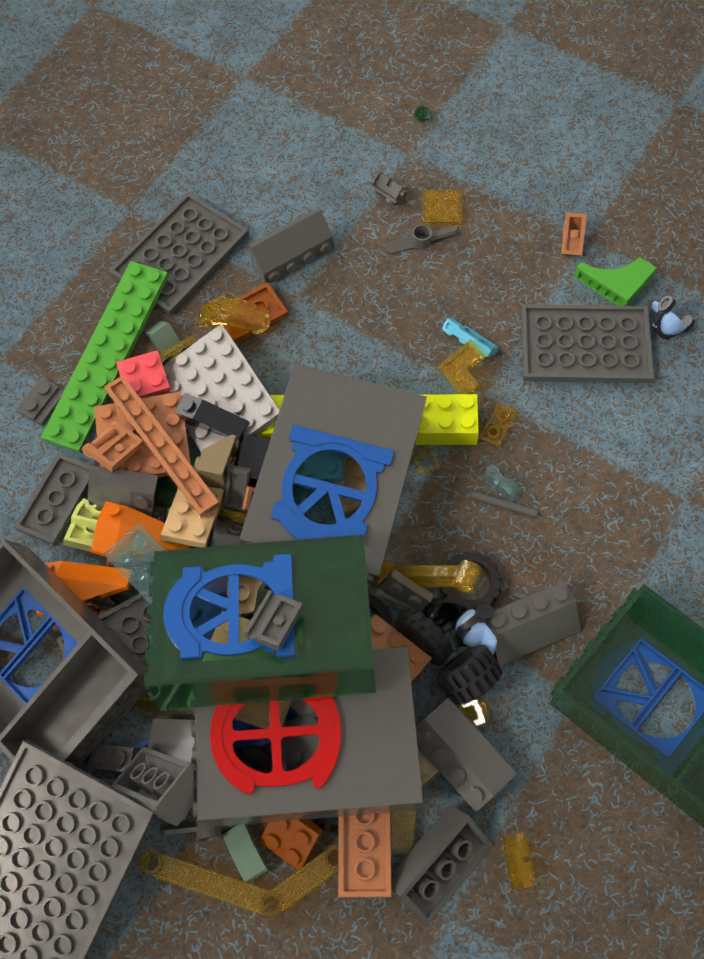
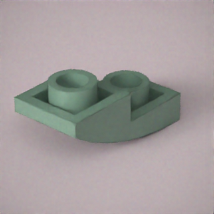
(245, 852)

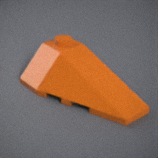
(118, 520)
(89, 580)

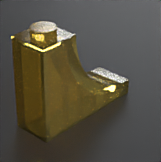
(234, 313)

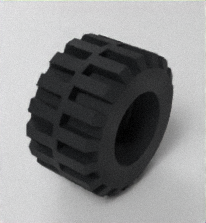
(469, 675)

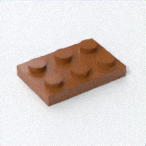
(263, 297)

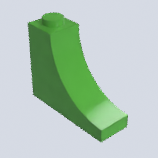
(618, 284)

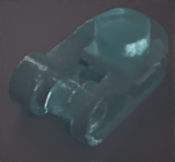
(499, 484)

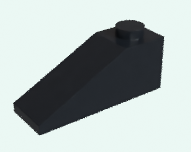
(210, 417)

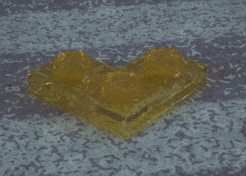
(457, 368)

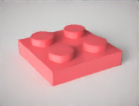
(145, 374)

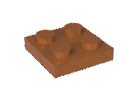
(291, 840)

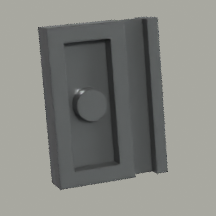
(40, 402)
(273, 620)

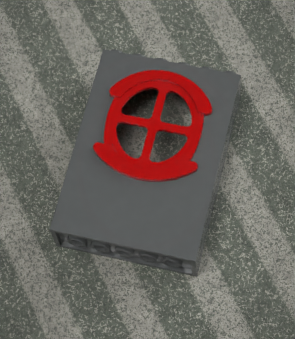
(360, 768)

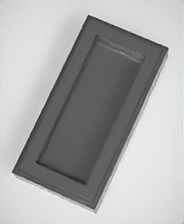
(235, 488)

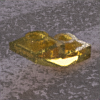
(498, 425)

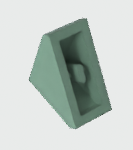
(162, 336)

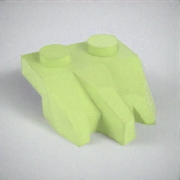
(82, 526)

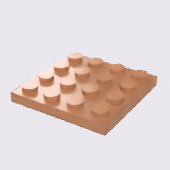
(163, 409)

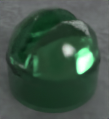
(422, 114)

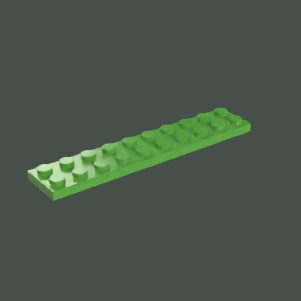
(110, 343)

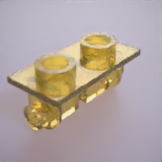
(519, 872)

